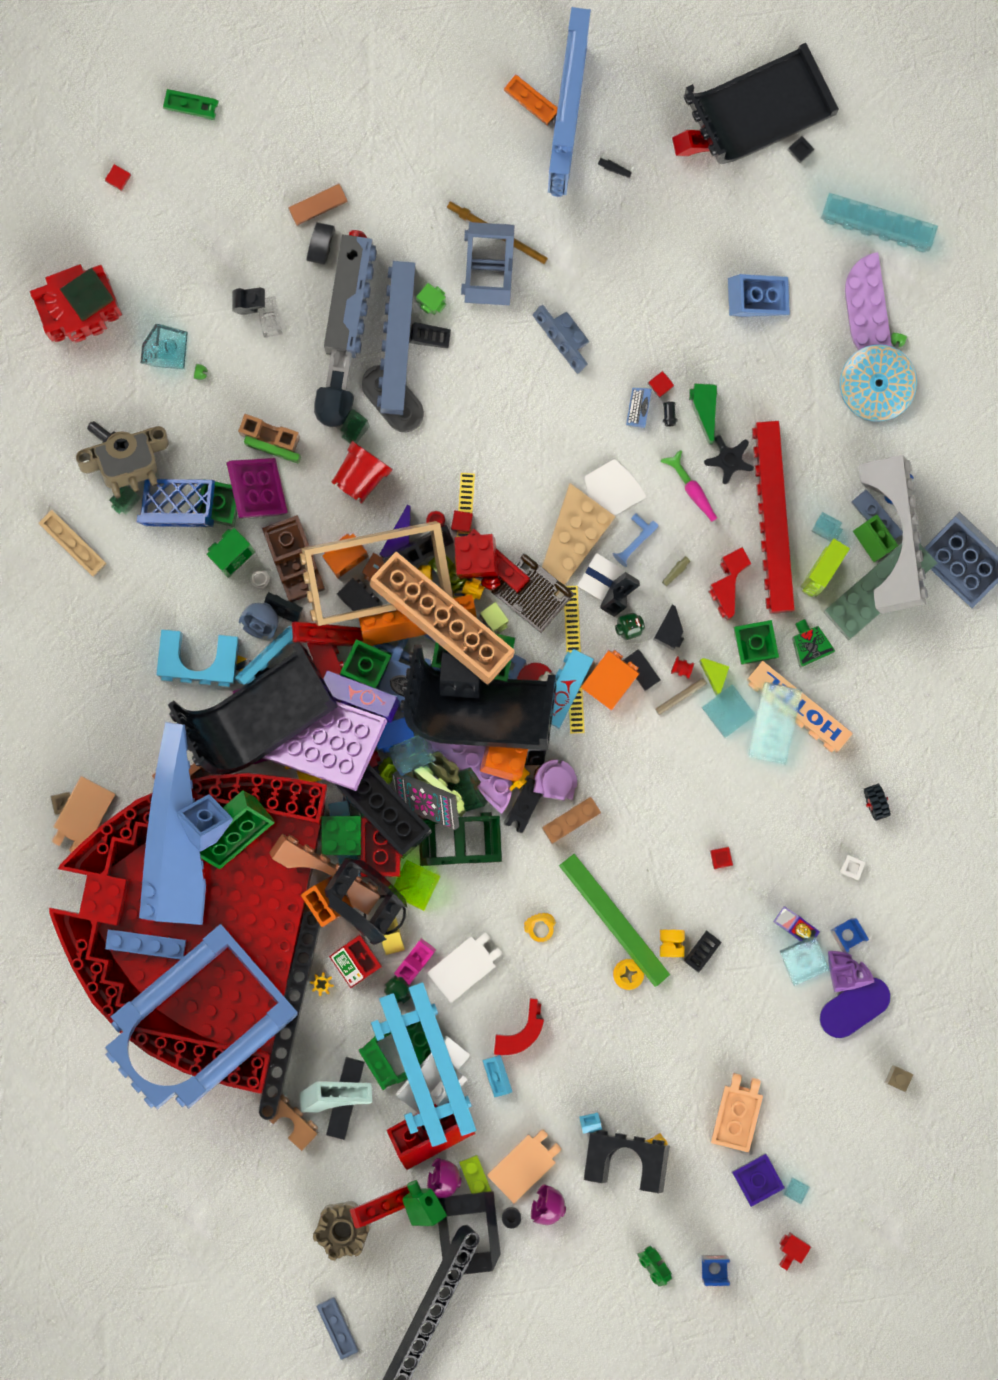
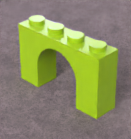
(824, 568)

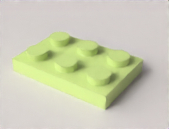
(426, 775)

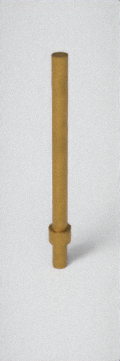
(466, 214)

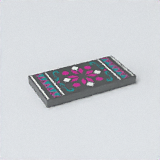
(427, 800)

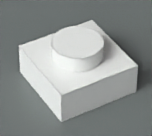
(852, 867)

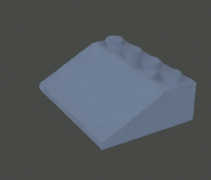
(965, 559)

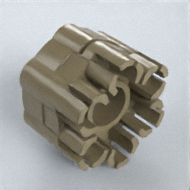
(332, 1243)

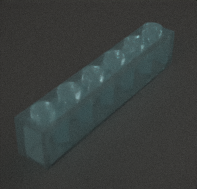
(879, 222)

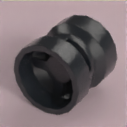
(511, 1217)

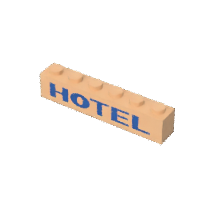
(809, 714)

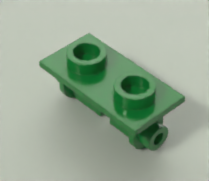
(659, 1274)

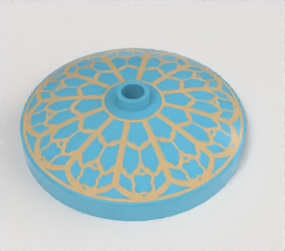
(859, 385)

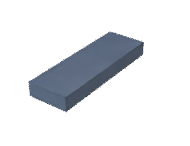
(337, 1328)

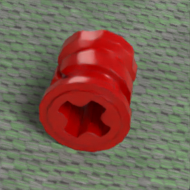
(682, 667)

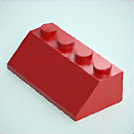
(416, 1147)

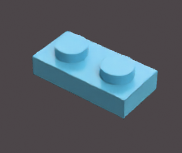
(497, 1076)

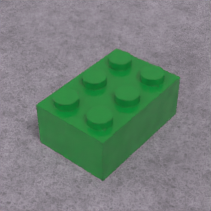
(230, 552)

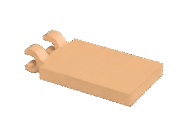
(82, 812)
(737, 1115)
(523, 1166)

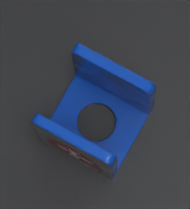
(858, 934)
(721, 1277)

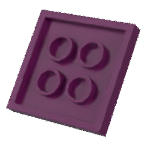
(256, 487)

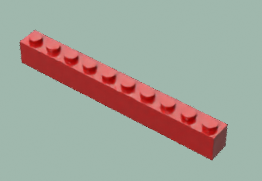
(774, 517)

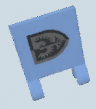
(395, 675)

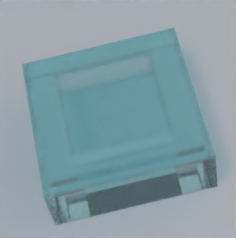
(796, 1190)

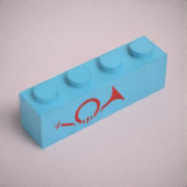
(568, 683)

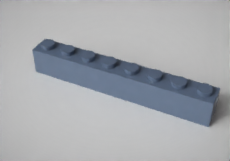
(397, 337)

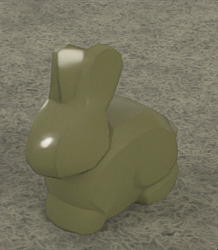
(444, 769)

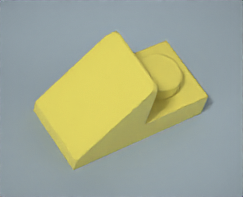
(394, 941)

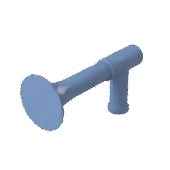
(647, 531)

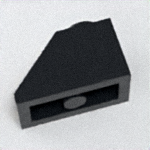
(670, 630)

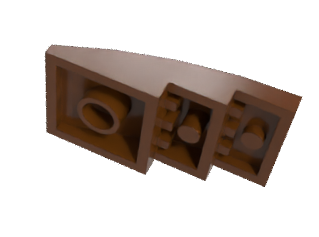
(285, 545)

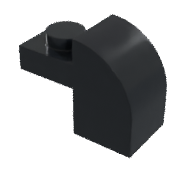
(248, 300)

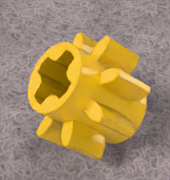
(473, 588)
(327, 985)

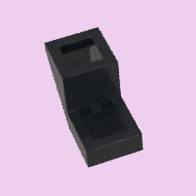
(616, 597)

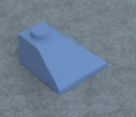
(204, 822)

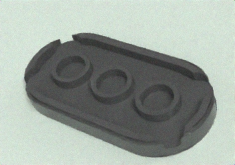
(413, 409)

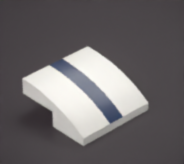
(599, 577)

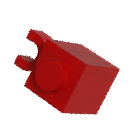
(794, 1249)

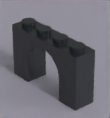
(652, 1155)

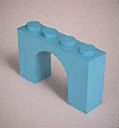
(221, 671)

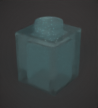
(827, 527)

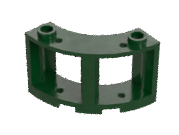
(492, 839)

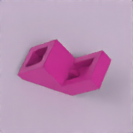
(415, 961)

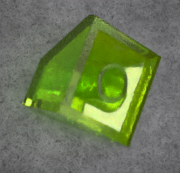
(416, 884)

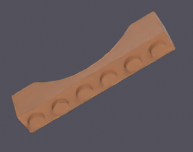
(292, 854)

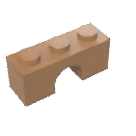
(277, 436)
(571, 820)
(303, 1131)

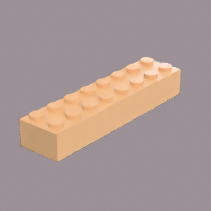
(442, 618)

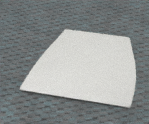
(613, 487)

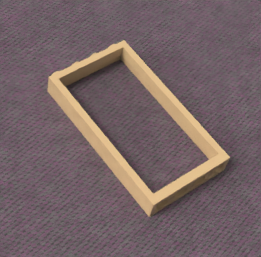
(309, 575)

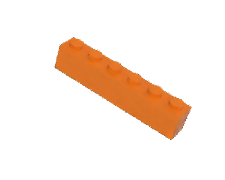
(396, 626)

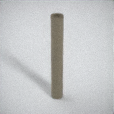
(682, 695)

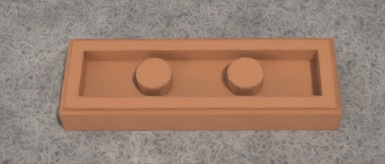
(317, 204)

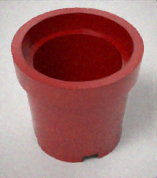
(360, 473)

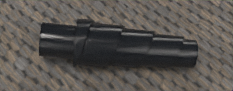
(614, 167)

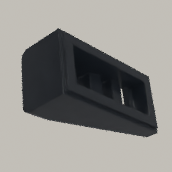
(429, 342)
(691, 963)

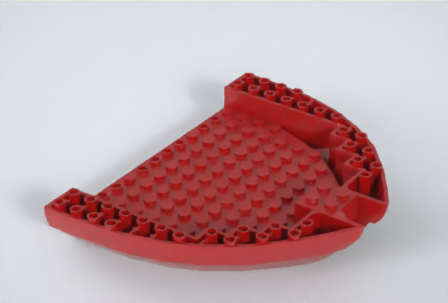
(248, 896)

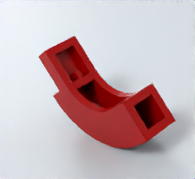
(525, 1038)

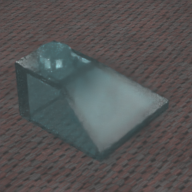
(165, 347)

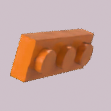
(531, 99)

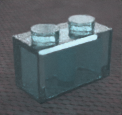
(412, 754)

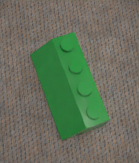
(248, 823)

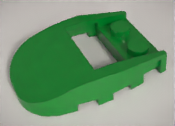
(380, 1066)

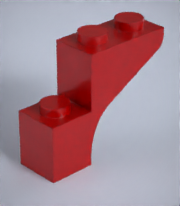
(724, 589)

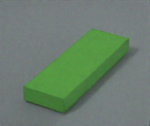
(271, 449)

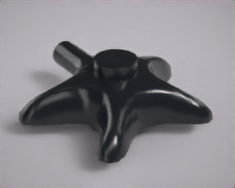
(729, 459)

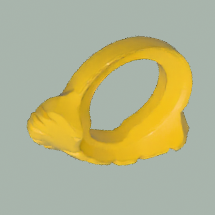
(530, 923)

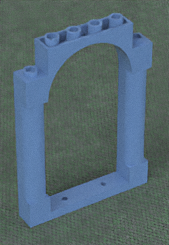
(568, 101)
(199, 1085)

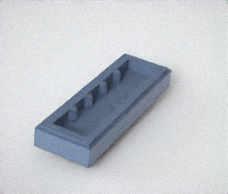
(870, 507)

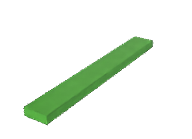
(614, 920)

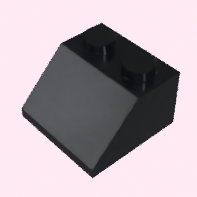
(457, 679)

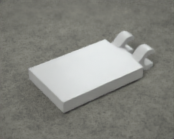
(464, 967)

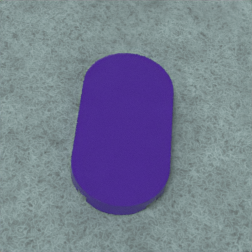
(854, 1009)

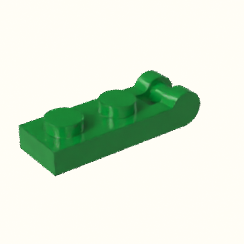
(190, 104)

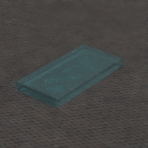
(775, 723)

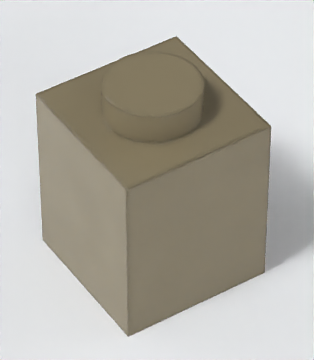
(899, 1078)

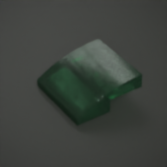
(468, 789)

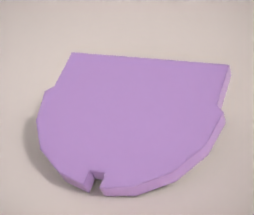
(555, 780)

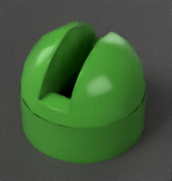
(896, 337)
(199, 369)

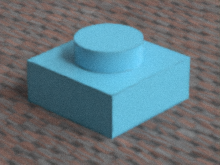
(590, 1123)

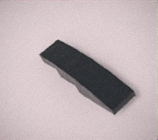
(421, 548)
(341, 1115)

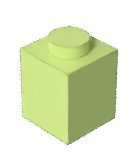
(494, 618)

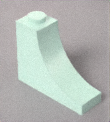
(334, 1094)

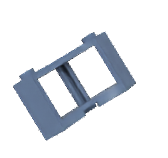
(486, 294)

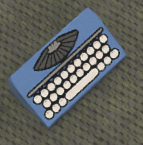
(638, 407)

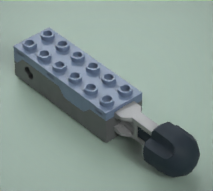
(345, 325)

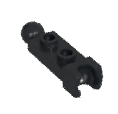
(523, 806)

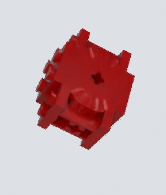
(58, 315)

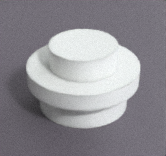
(259, 579)

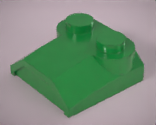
(756, 642)

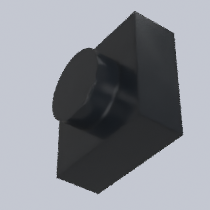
(801, 149)

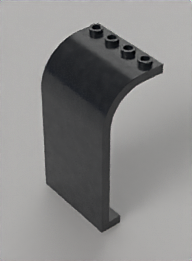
(762, 106)
(257, 715)
(504, 715)

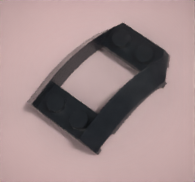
(386, 912)
(472, 1204)

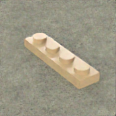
(72, 543)

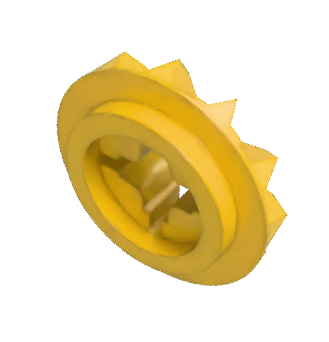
(623, 982)

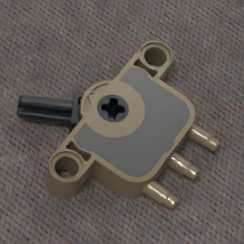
(123, 456)

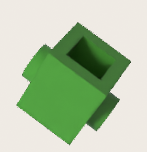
(431, 299)

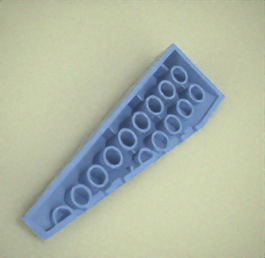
(172, 864)

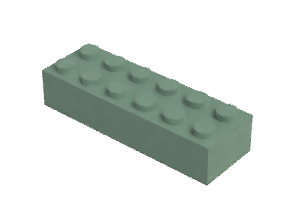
(857, 605)

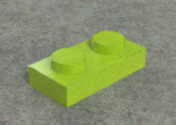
(475, 1175)

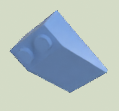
(758, 295)

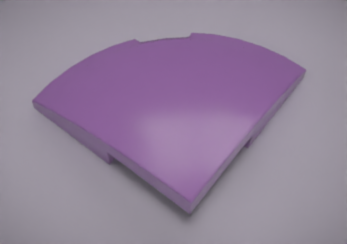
(847, 973)

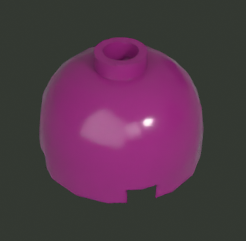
(444, 1178)
(549, 1206)

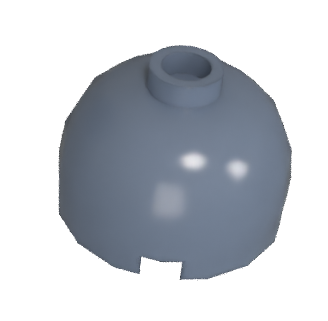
(259, 620)

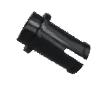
(669, 414)

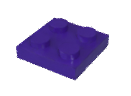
(758, 1180)

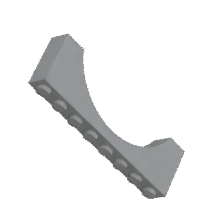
(905, 584)

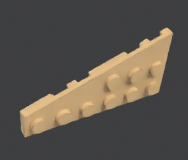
(575, 534)

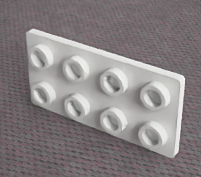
(432, 1076)

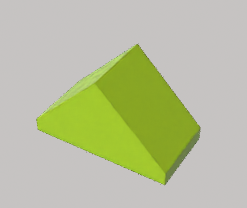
(715, 673)

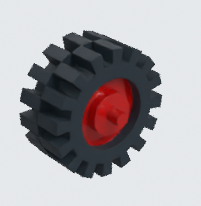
(877, 802)

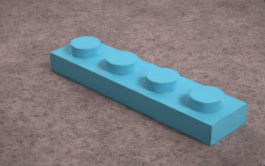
(261, 661)

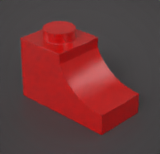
(689, 143)

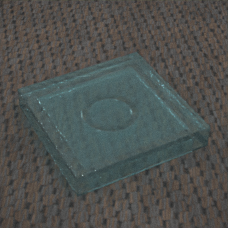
(728, 711)
(804, 960)

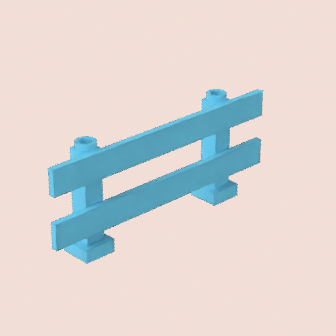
(428, 1115)

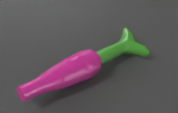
(692, 487)

